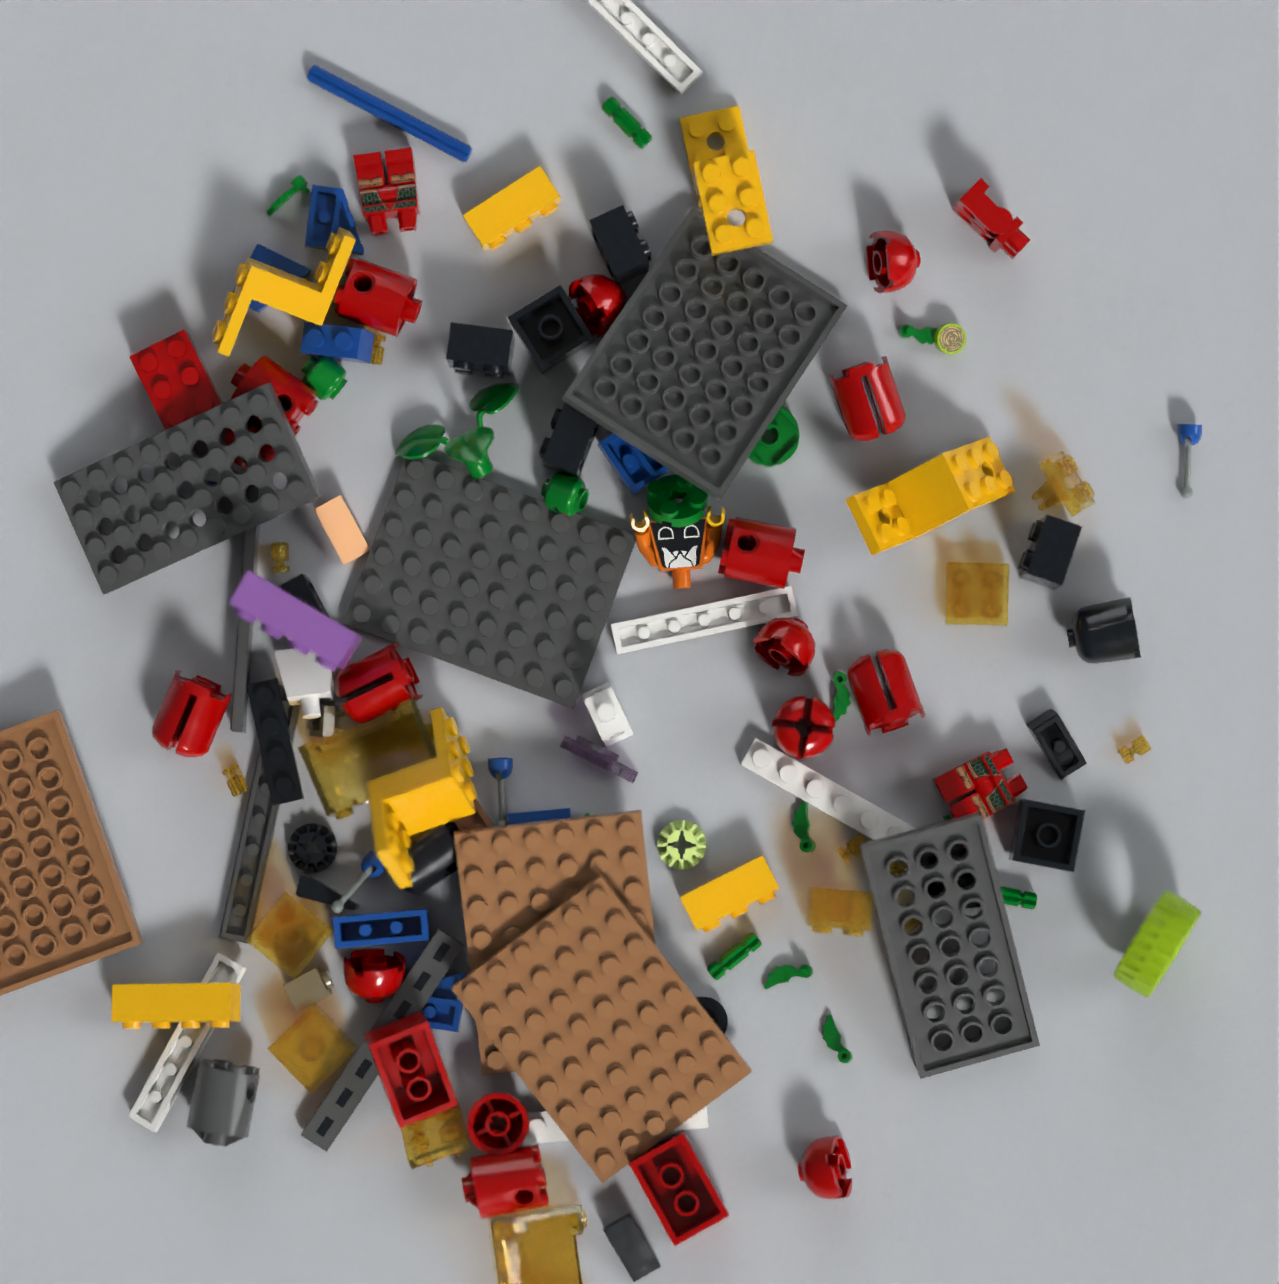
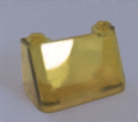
(366, 753)
(538, 1245)

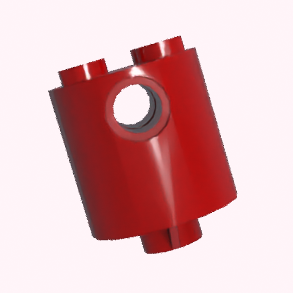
(377, 297)
(285, 384)
(768, 556)
(506, 1182)

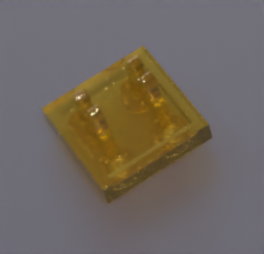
(1064, 485)
(977, 594)
(435, 1137)

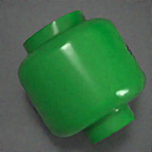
(324, 377)
(565, 494)

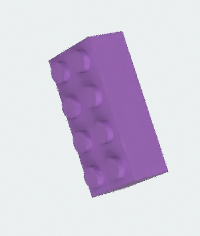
(295, 620)

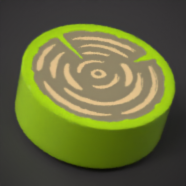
(949, 338)

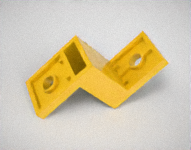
(726, 180)
(283, 290)
(930, 495)
(421, 797)

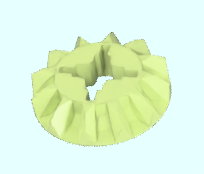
(671, 834)

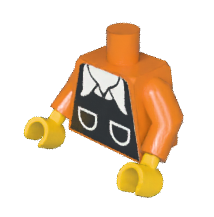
(679, 548)

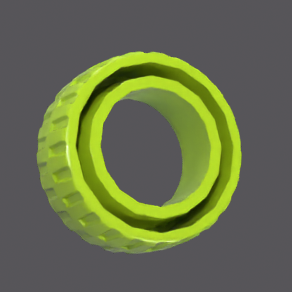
(1157, 943)

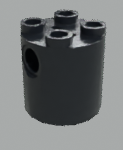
(432, 856)

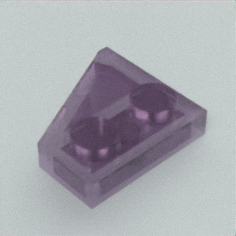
(603, 759)

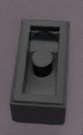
(1056, 743)
(315, 890)
(631, 1247)

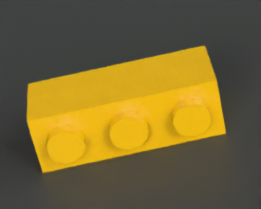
(512, 209)
(730, 894)

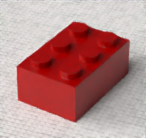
(176, 379)
(410, 1069)
(678, 1188)

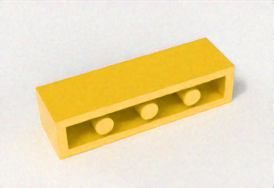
(176, 1004)

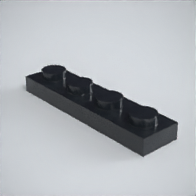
(275, 741)

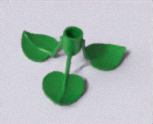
(470, 446)

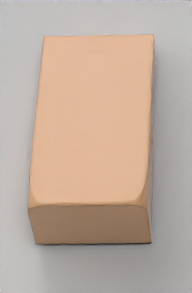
(342, 529)

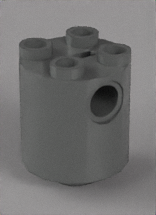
(223, 1101)

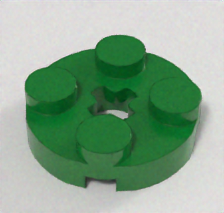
(783, 449)
(678, 514)

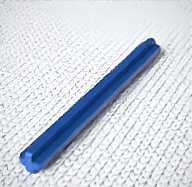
(389, 113)

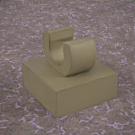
(324, 725)

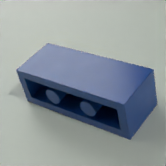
(382, 928)

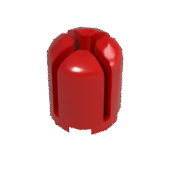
(855, 404)
(370, 671)
(871, 697)
(191, 708)
(817, 716)

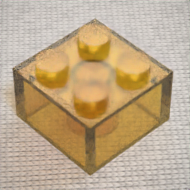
(839, 909)
(289, 935)
(313, 1048)

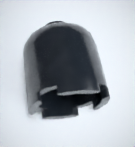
(1105, 632)

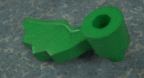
(298, 184)
(923, 336)
(841, 697)
(801, 828)
(785, 973)
(833, 1040)

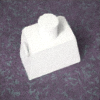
(305, 681)
(607, 714)

